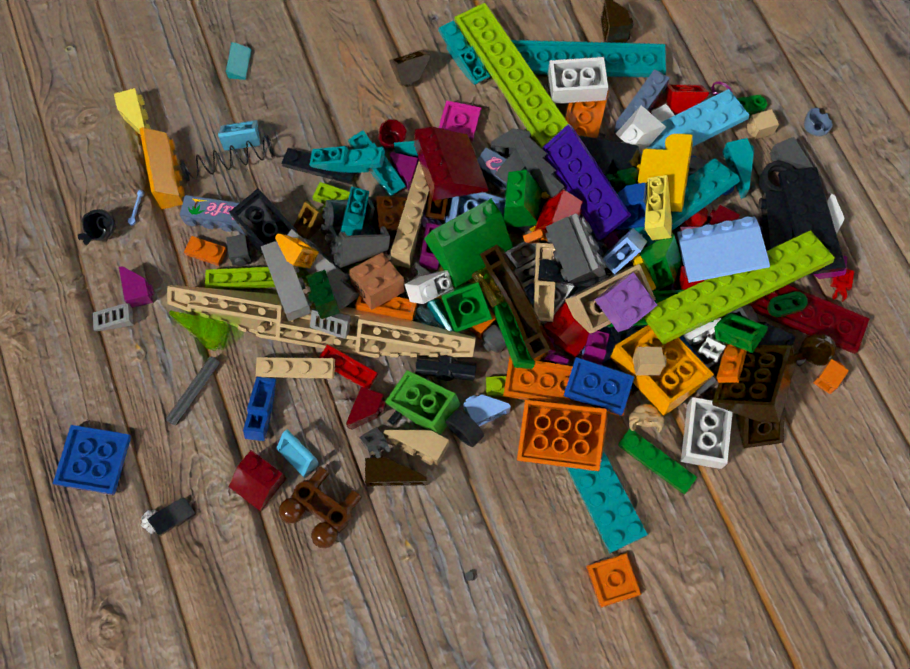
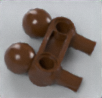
(321, 507)

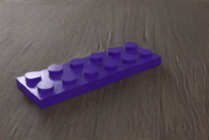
(586, 182)

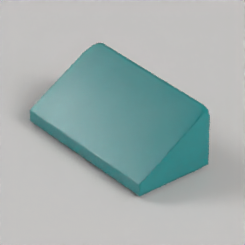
(238, 61)
(440, 314)

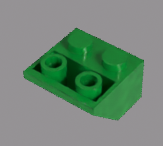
(662, 261)

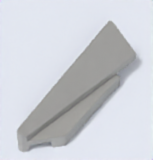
(338, 277)

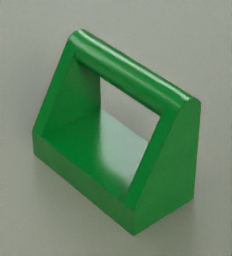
(737, 337)

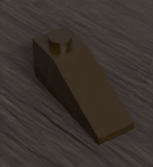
(390, 473)

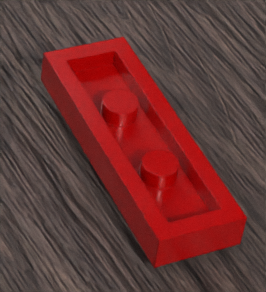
(350, 368)

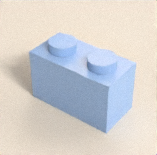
(624, 250)

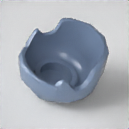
(817, 123)

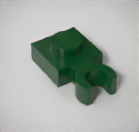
(623, 178)

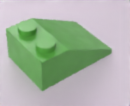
(423, 402)

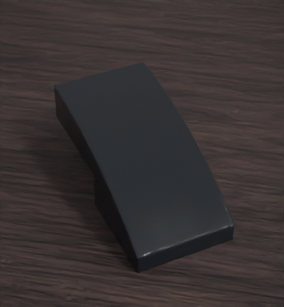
(171, 516)

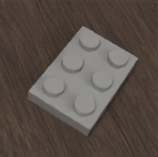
(588, 245)

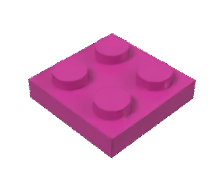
(460, 118)

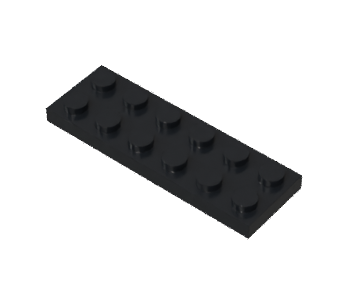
(810, 211)

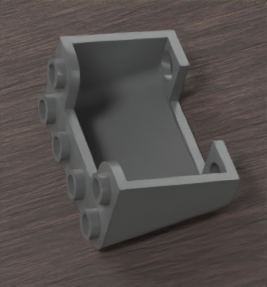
(352, 248)

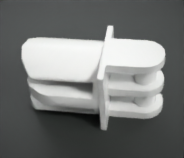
(712, 348)

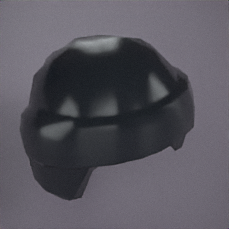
(97, 226)

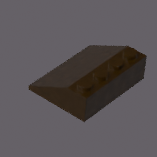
(761, 384)

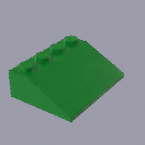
(464, 238)

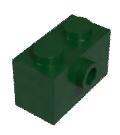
(322, 294)

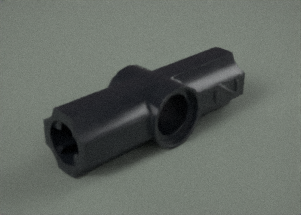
(446, 368)

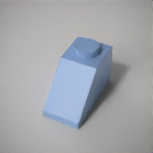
(485, 409)

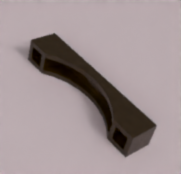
(519, 303)

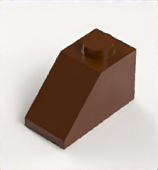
(437, 209)

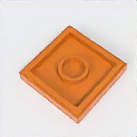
(613, 580)

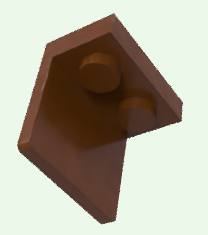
(388, 212)

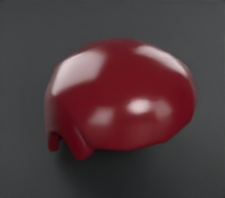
(391, 132)

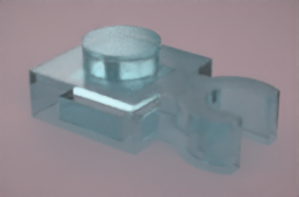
(426, 317)

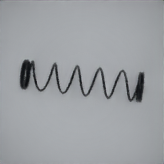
(186, 173)

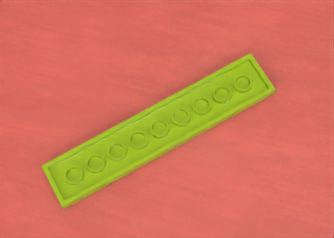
(511, 74)
(727, 293)

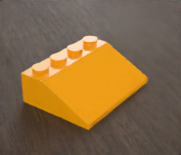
(677, 380)

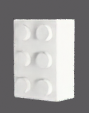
(578, 80)
(706, 434)

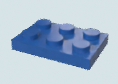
(599, 386)

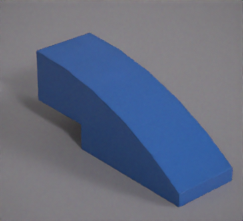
(259, 409)

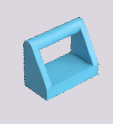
(296, 454)

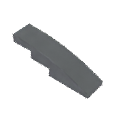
(534, 160)

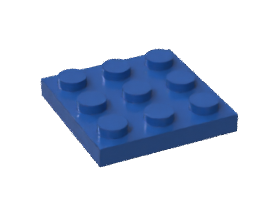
(92, 460)

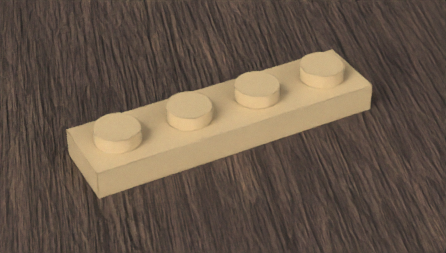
(295, 368)

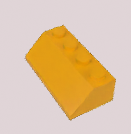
(162, 168)

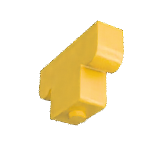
(670, 162)

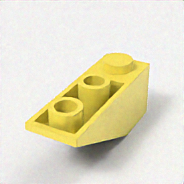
(130, 107)
(658, 209)

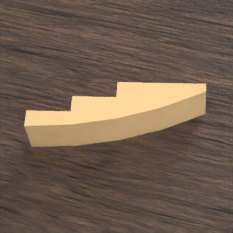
(543, 290)

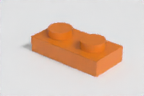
(205, 251)

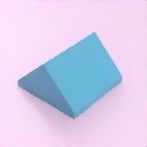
(238, 134)

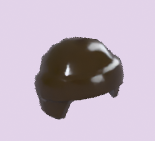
(816, 349)

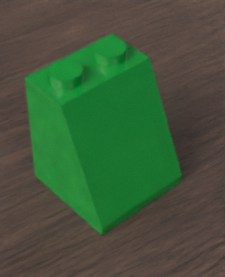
(521, 200)

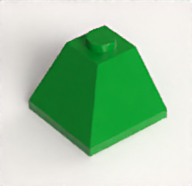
(466, 306)

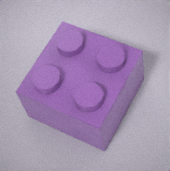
(625, 302)

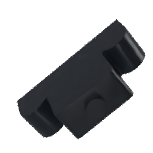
(612, 155)

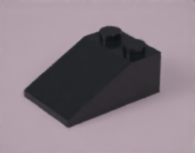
(260, 219)

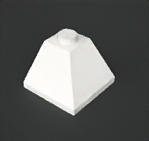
(641, 129)

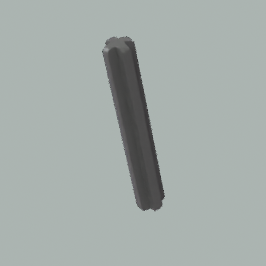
(192, 391)

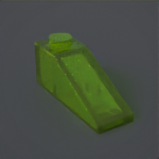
(207, 331)

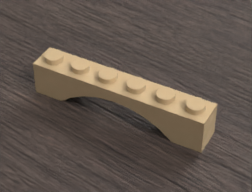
(408, 229)

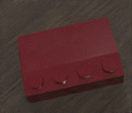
(448, 163)

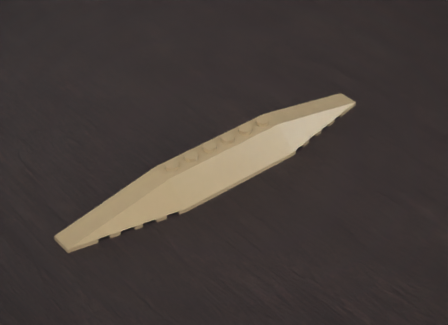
(368, 332)

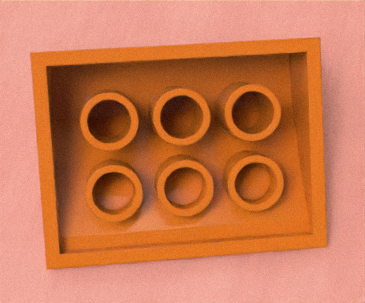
(562, 435)

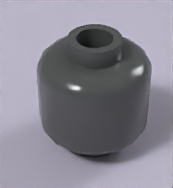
(493, 339)

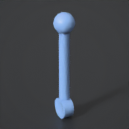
(131, 220)

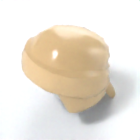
(646, 416)

